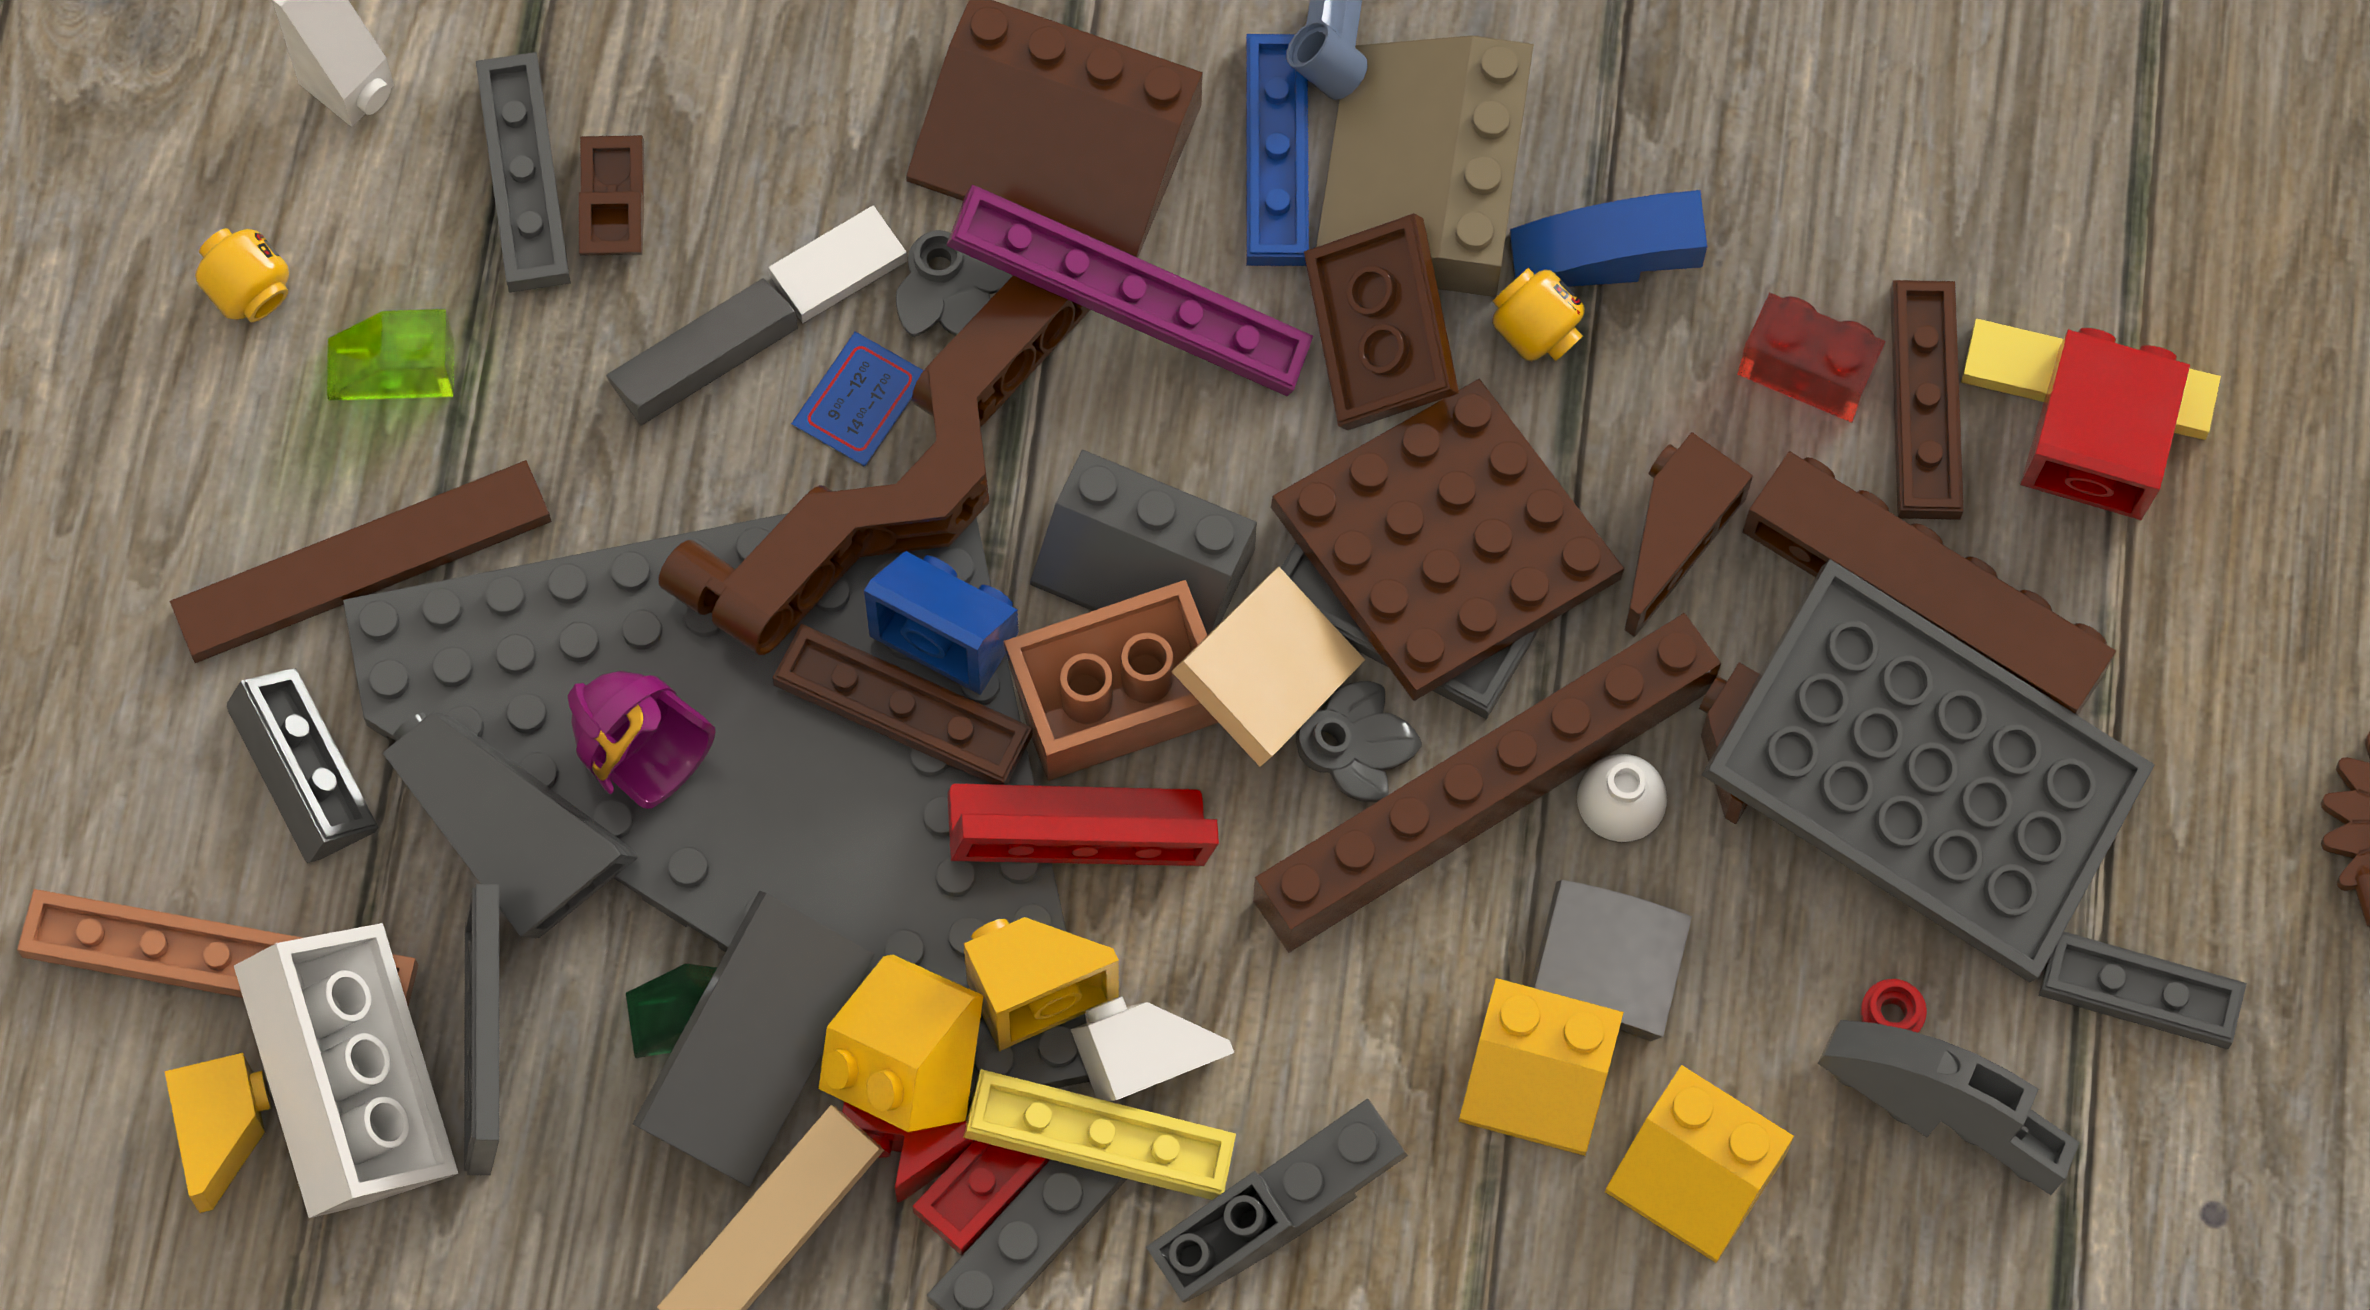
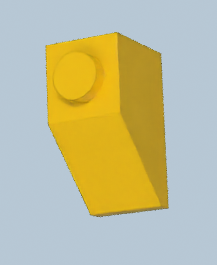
(216, 1122)

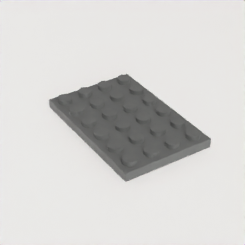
(1929, 770)

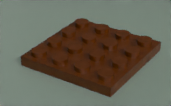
(1446, 539)

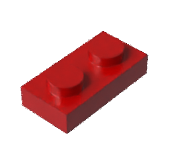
(975, 1192)

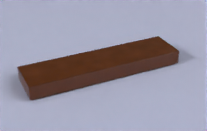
(1926, 400)
(902, 706)

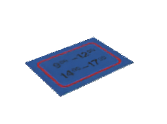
(859, 399)

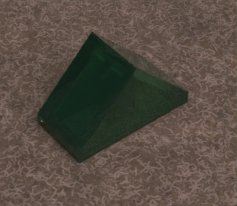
(664, 1006)

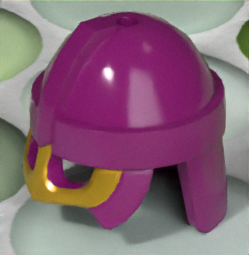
(638, 735)

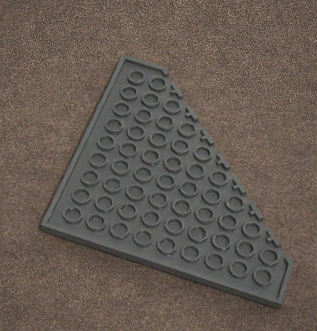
(785, 794)

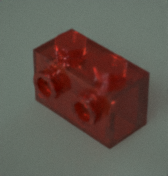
(1811, 356)

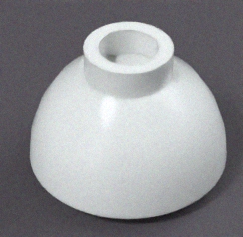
(1622, 798)

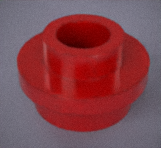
(1897, 993)

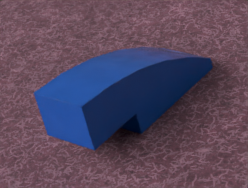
(1614, 240)

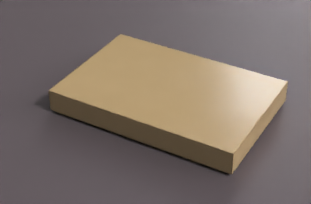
(1268, 666)

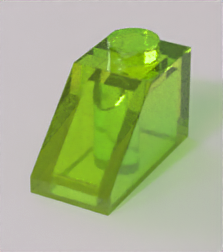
(393, 357)

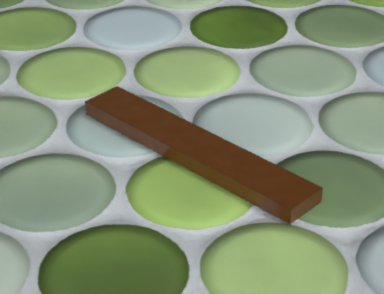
(360, 561)

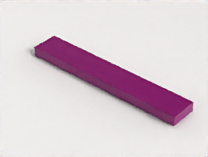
(1129, 290)

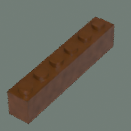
(1817, 518)

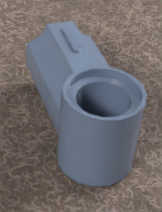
(1326, 48)

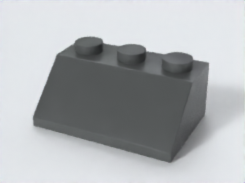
(1132, 534)

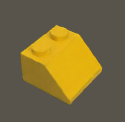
(1036, 977)
(904, 1047)
(1540, 1066)
(1699, 1163)

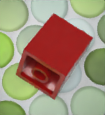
(2106, 423)

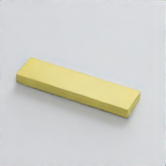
(2024, 361)
(1099, 1135)

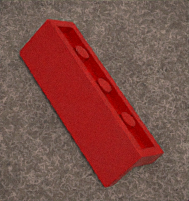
(1079, 825)

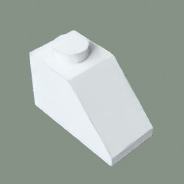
(1141, 1047)

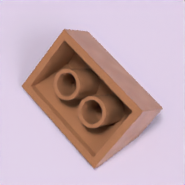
(1107, 681)

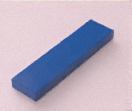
(1275, 155)

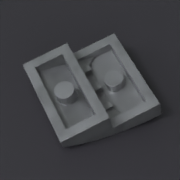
(1613, 954)

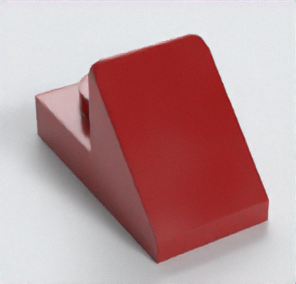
(923, 1152)

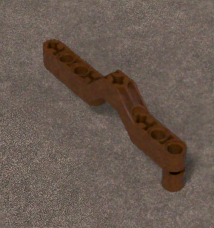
(921, 511)

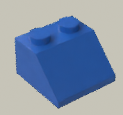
(940, 619)

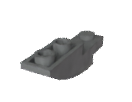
(1937, 1082)
(1277, 1204)

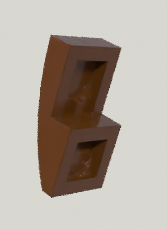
(611, 195)

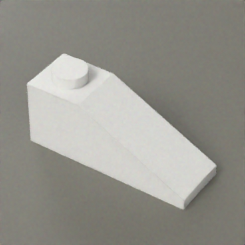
(335, 56)

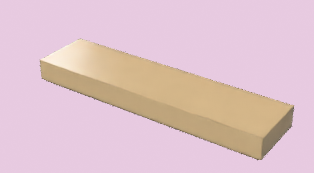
(777, 1217)

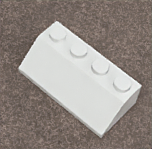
(345, 1068)

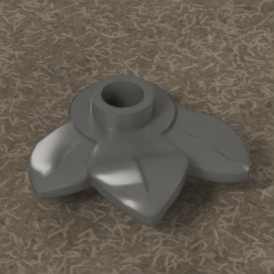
(947, 294)
(1366, 741)

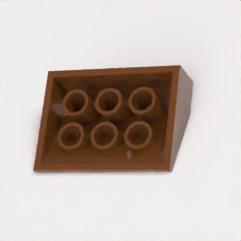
(1056, 123)

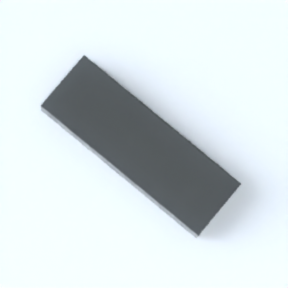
(2143, 990)

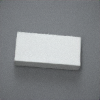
(838, 264)

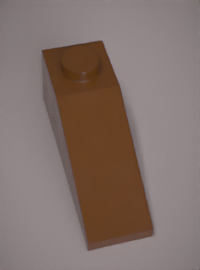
(1687, 508)

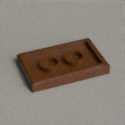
(1381, 322)

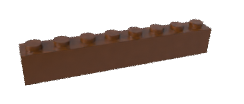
(1485, 782)

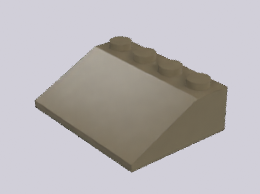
(1436, 139)

